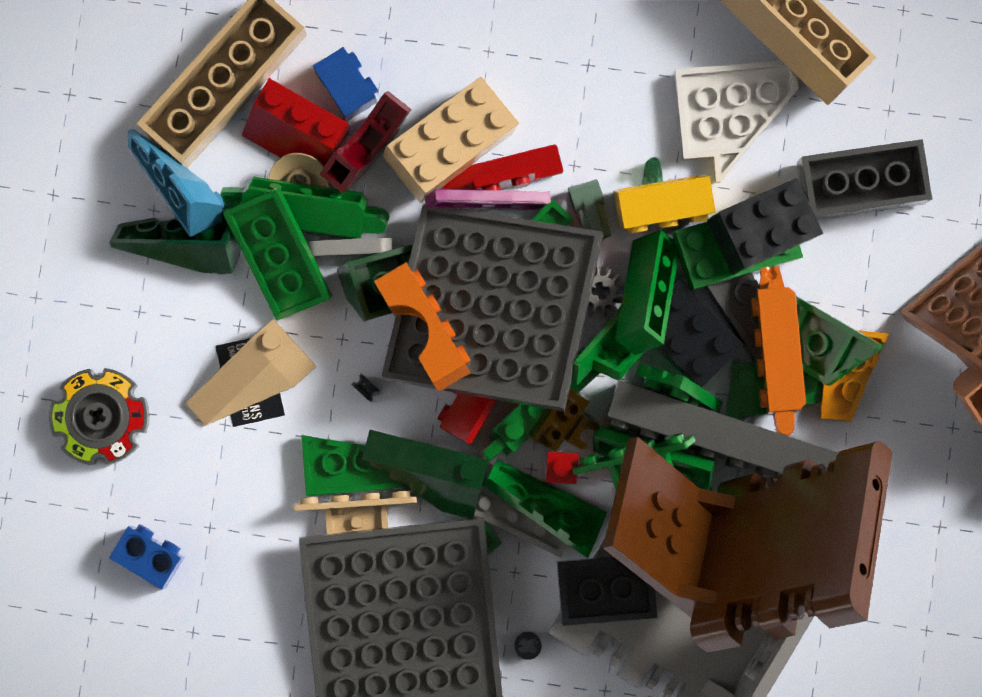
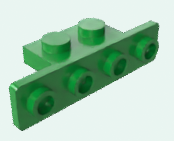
(604, 354)
(615, 457)

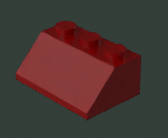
(292, 124)
(465, 416)

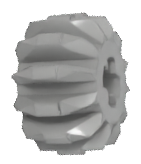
(609, 284)

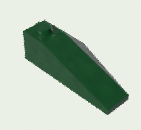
(167, 241)
(359, 276)
(434, 473)

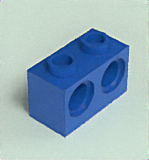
(144, 563)

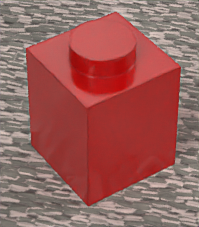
(560, 466)

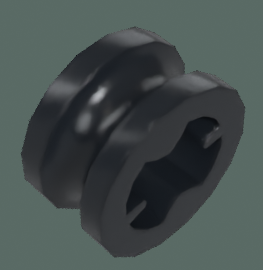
(366, 387)
(527, 655)

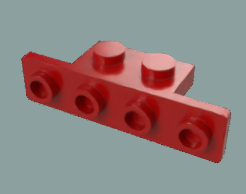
(510, 171)

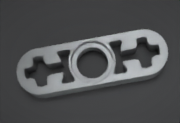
(349, 247)

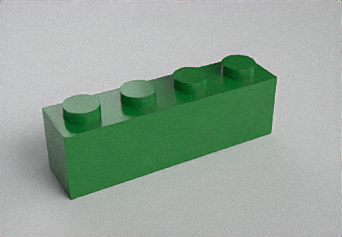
(647, 292)

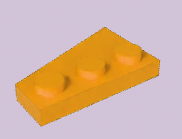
(843, 397)

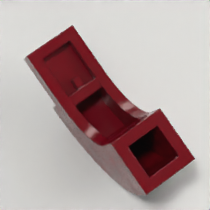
(367, 144)

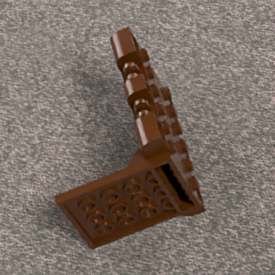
(755, 545)

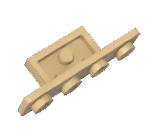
(355, 515)

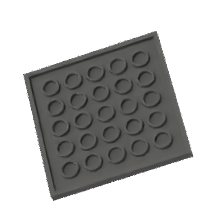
(511, 297)
(402, 611)

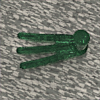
(652, 171)

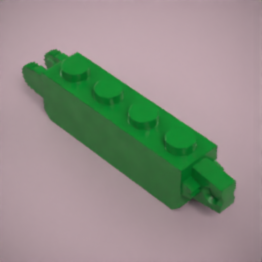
(317, 207)
(515, 428)

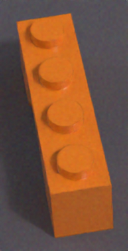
(440, 357)

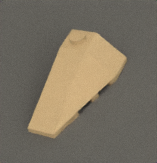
(256, 372)

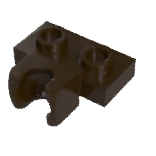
(557, 426)

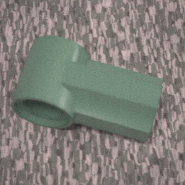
(588, 204)

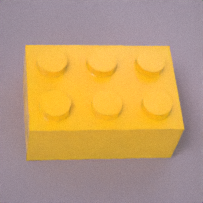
(664, 203)

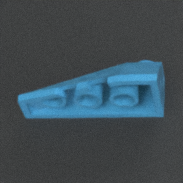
(181, 189)

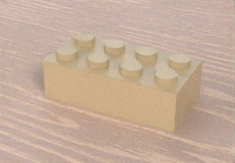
(450, 139)

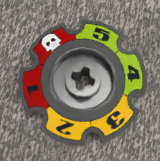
(74, 418)

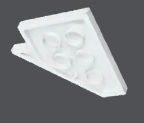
(729, 108)

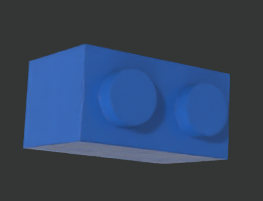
(345, 83)

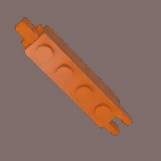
(780, 350)

